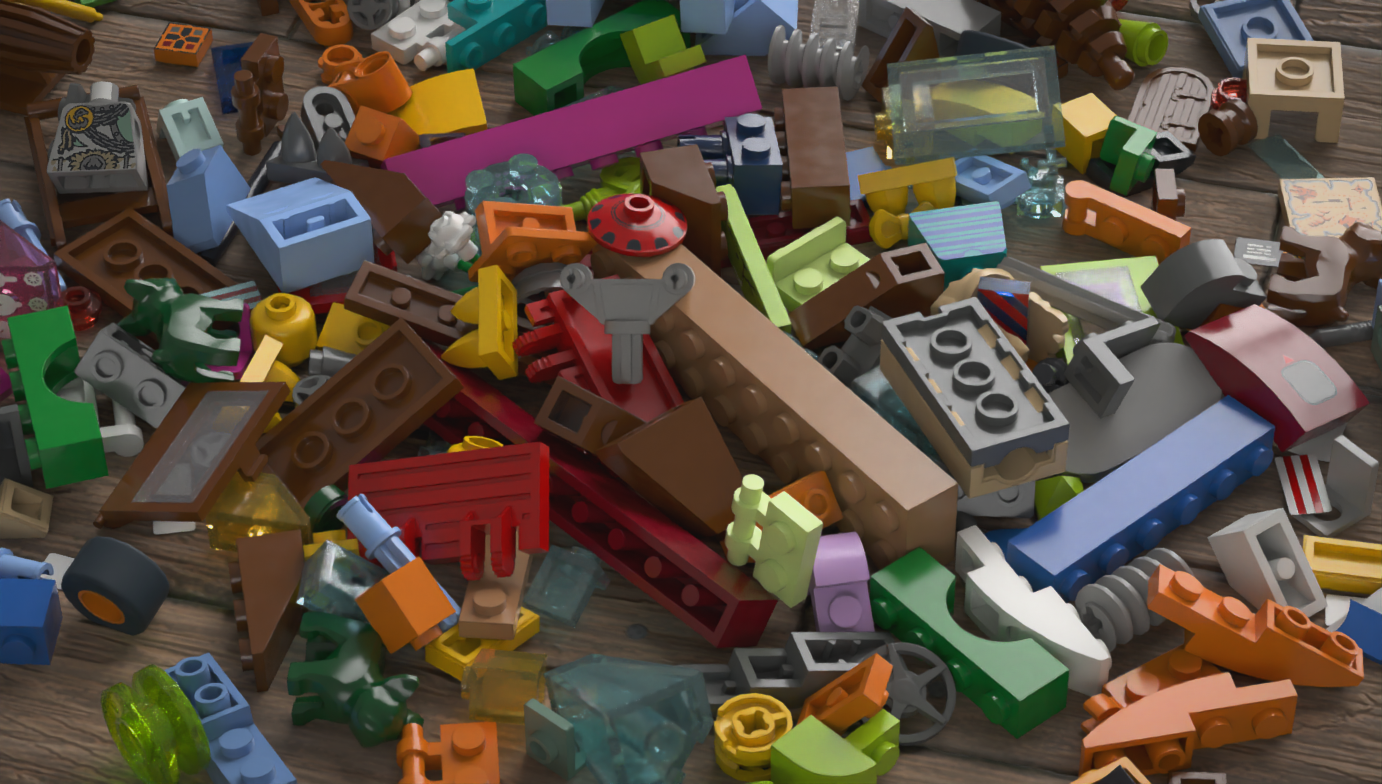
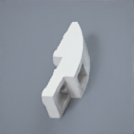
(1010, 611)

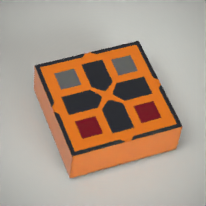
(183, 44)

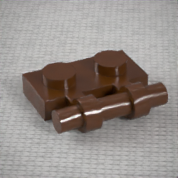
(259, 93)

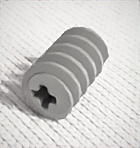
(816, 66)
(1118, 602)

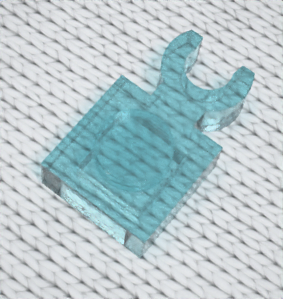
(1045, 195)

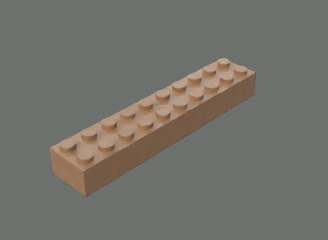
(796, 412)

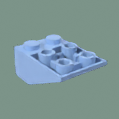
(306, 232)

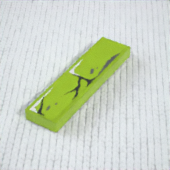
(750, 264)

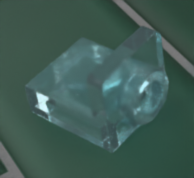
(565, 584)

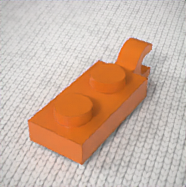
(1155, 675)

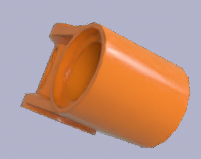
(372, 83)

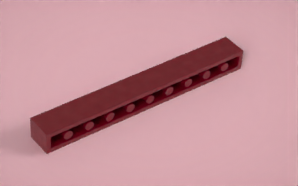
(617, 522)

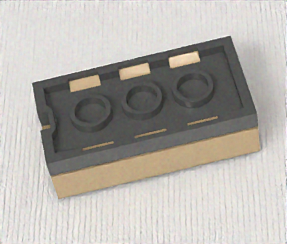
(974, 398)

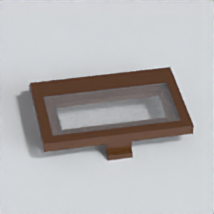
(196, 453)

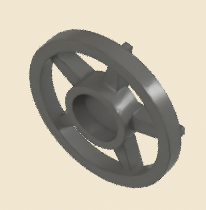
(909, 692)

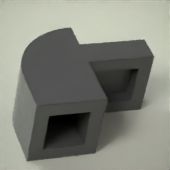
(1197, 281)

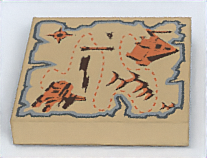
(1329, 204)

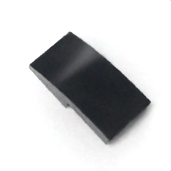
(1168, 154)

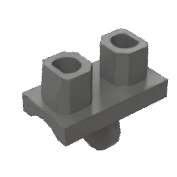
(861, 349)

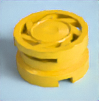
(745, 735)

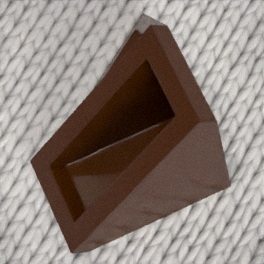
(909, 41)

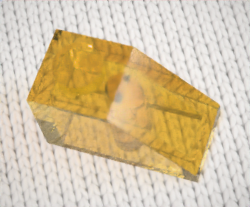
(255, 510)

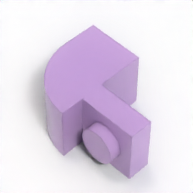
(840, 585)

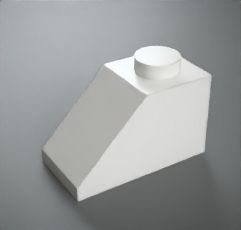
(1267, 562)

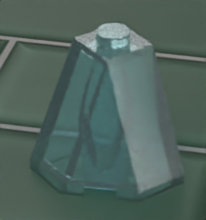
(631, 716)

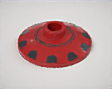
(637, 225)

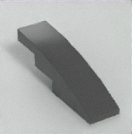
(789, 672)

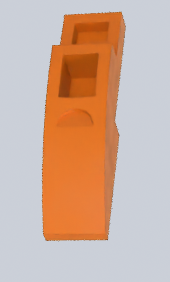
(1268, 645)
(1196, 714)

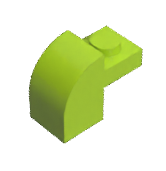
(659, 50)
(820, 756)

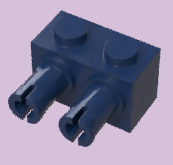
(746, 158)

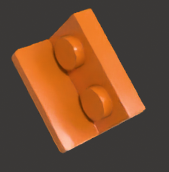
(527, 235)

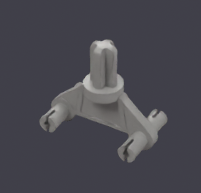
(627, 309)

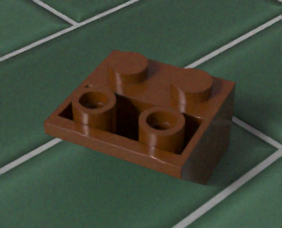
(690, 185)

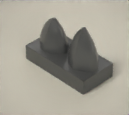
(299, 158)

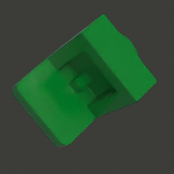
(1130, 150)

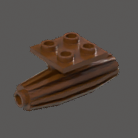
(37, 53)

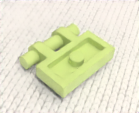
(783, 548)

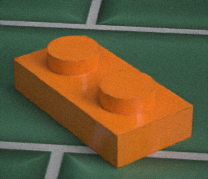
(851, 696)

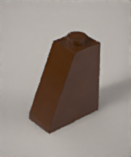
(680, 468)

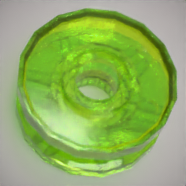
(155, 727)

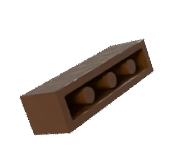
(812, 156)

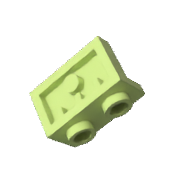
(813, 263)

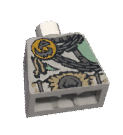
(98, 145)

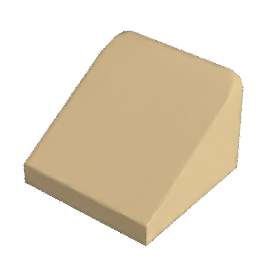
(23, 511)

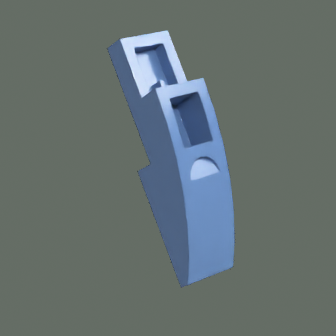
(235, 743)

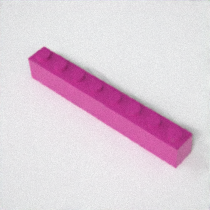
(589, 130)

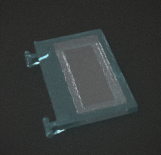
(977, 106)

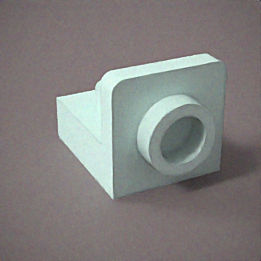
(187, 126)

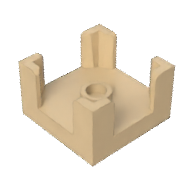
(1295, 78)

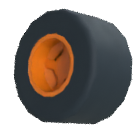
(115, 585)

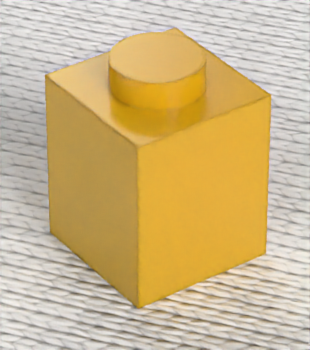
(1084, 129)

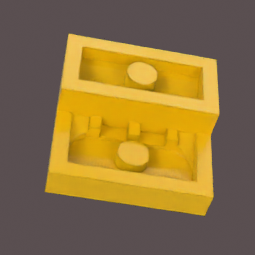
(445, 105)

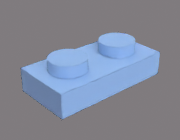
(989, 180)

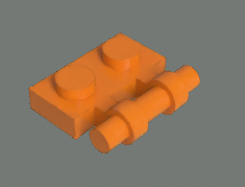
(464, 755)

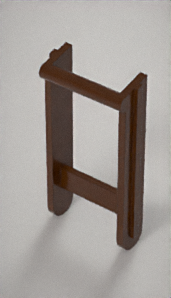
(104, 207)

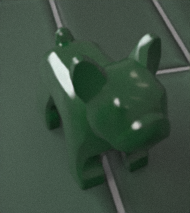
(184, 329)
(347, 672)

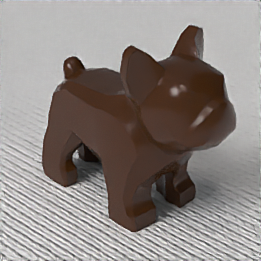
(1317, 287)

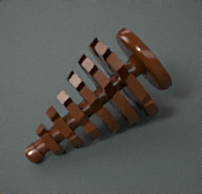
(1080, 30)

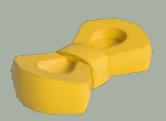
(888, 229)

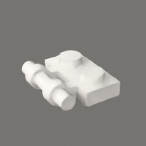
(418, 34)

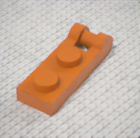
(1121, 222)

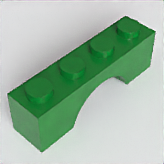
(561, 70)
(64, 431)
(1010, 681)

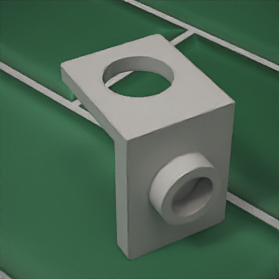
(1348, 486)

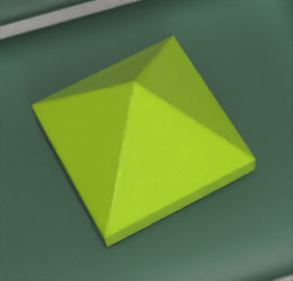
(1054, 493)

